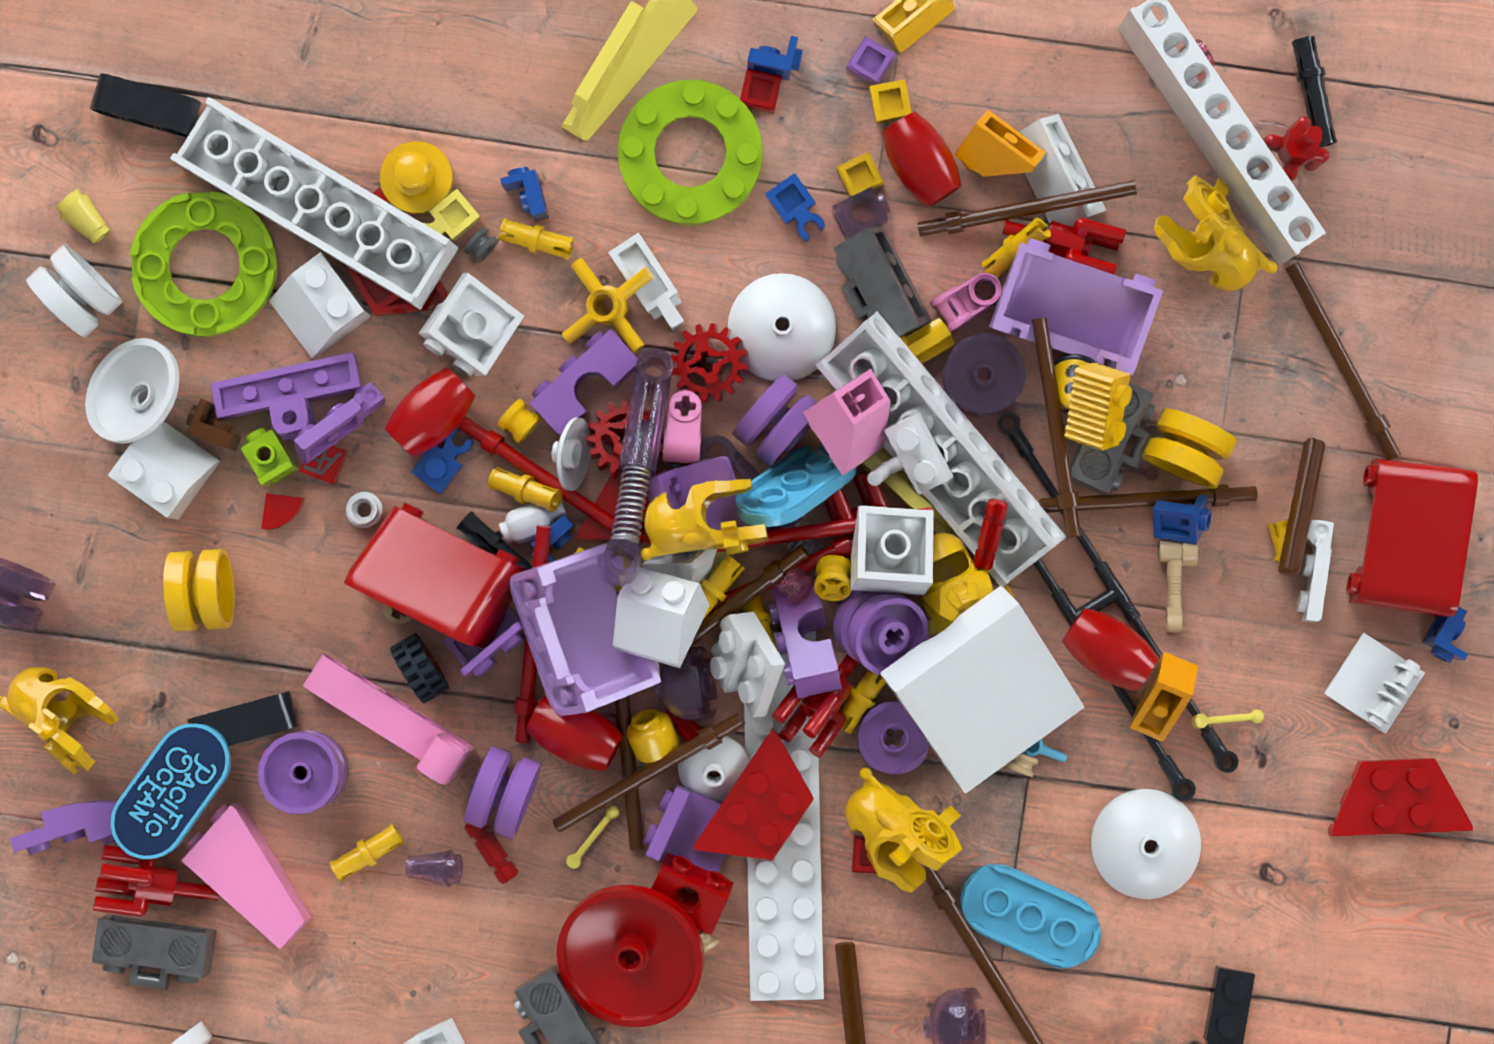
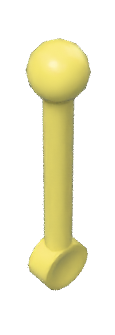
(1201, 720)
(574, 860)

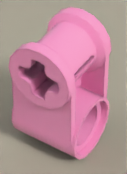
(965, 302)
(683, 433)

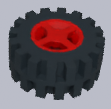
(419, 668)

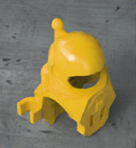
(1218, 239)
(687, 527)
(955, 583)
(33, 703)
(900, 833)

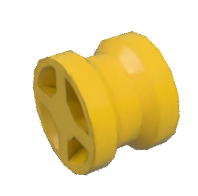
(519, 421)
(833, 578)

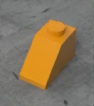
(998, 148)
(1164, 696)

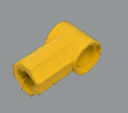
(929, 341)

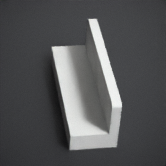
(1059, 170)

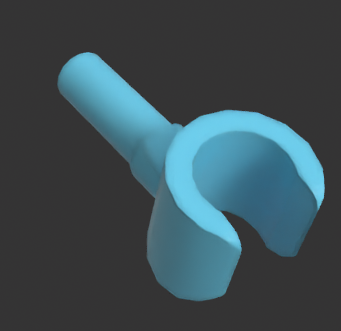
(1040, 748)

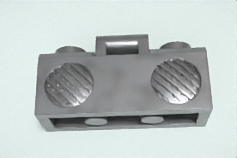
(882, 281)
(1101, 469)
(140, 942)
(553, 1011)

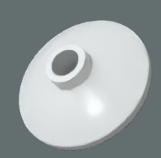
(572, 454)
(726, 758)

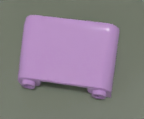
(1084, 306)
(570, 631)

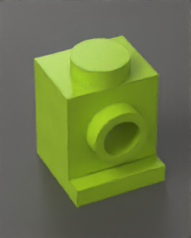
(278, 465)

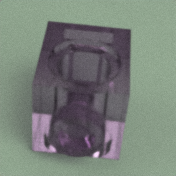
(844, 216)

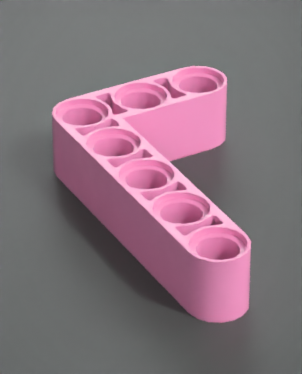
(437, 748)

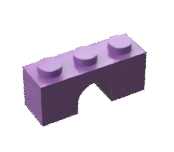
(604, 358)
(810, 664)

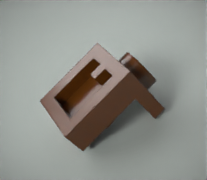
(215, 432)

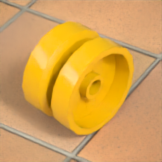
(1189, 448)
(199, 590)

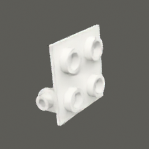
(1374, 683)

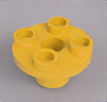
(416, 177)

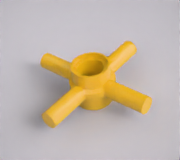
(620, 305)

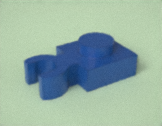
(792, 203)
(439, 465)

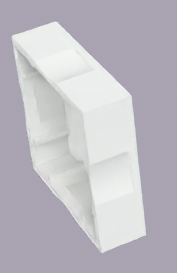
(983, 689)

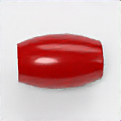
(921, 159)
(430, 412)
(1110, 649)
(578, 739)

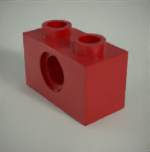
(711, 888)

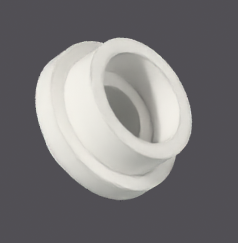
(354, 504)

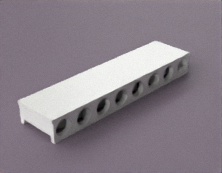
(1218, 131)
(316, 203)
(974, 464)

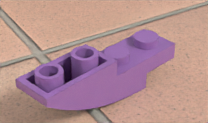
(69, 824)

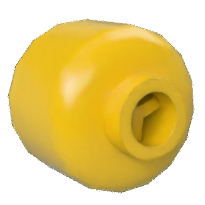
(652, 735)

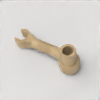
(1176, 555)

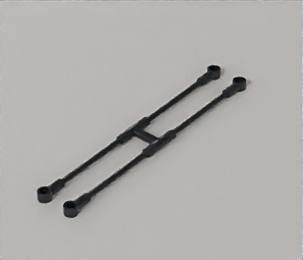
(1116, 594)

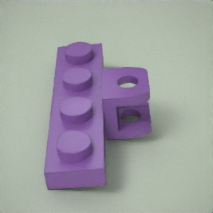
(287, 392)

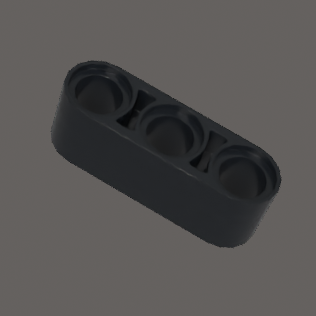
(145, 105)
(252, 718)

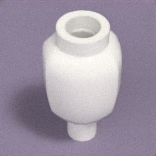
(522, 522)

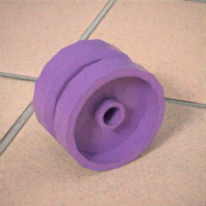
(779, 422)
(878, 628)
(281, 778)
(498, 791)

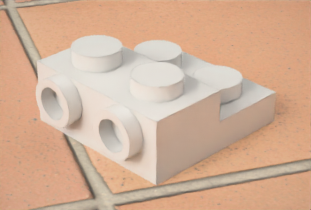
(470, 326)
(747, 661)

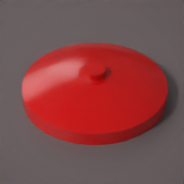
(630, 956)

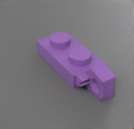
(338, 423)

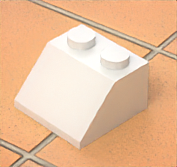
(318, 305)
(164, 470)
(892, 550)
(658, 616)

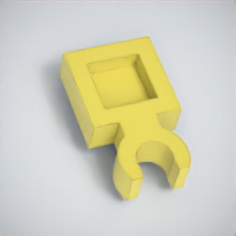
(453, 216)

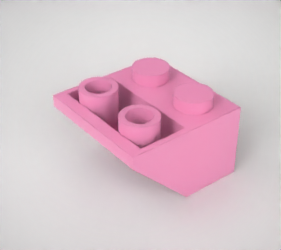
(851, 421)

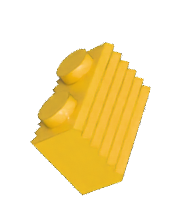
(1098, 406)

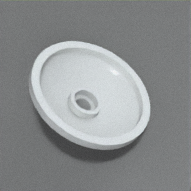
(787, 351)
(132, 391)
(1125, 828)

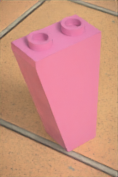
(247, 875)

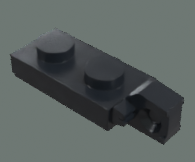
(1228, 1006)

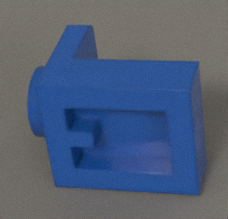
(771, 61)
(533, 197)
(1181, 521)
(559, 535)
(1442, 633)

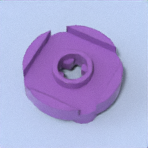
(891, 758)

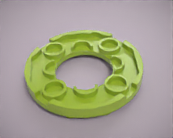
(681, 203)
(161, 234)

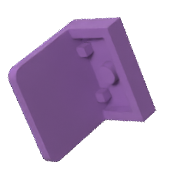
(680, 480)
(480, 660)
(681, 825)

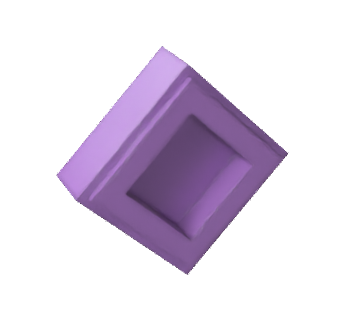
(870, 61)

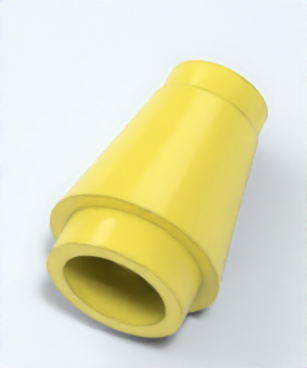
(83, 216)

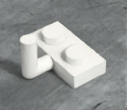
(915, 453)

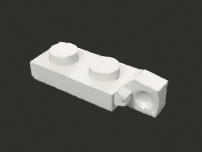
(657, 296)
(1316, 568)

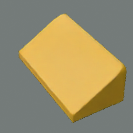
(909, 20)

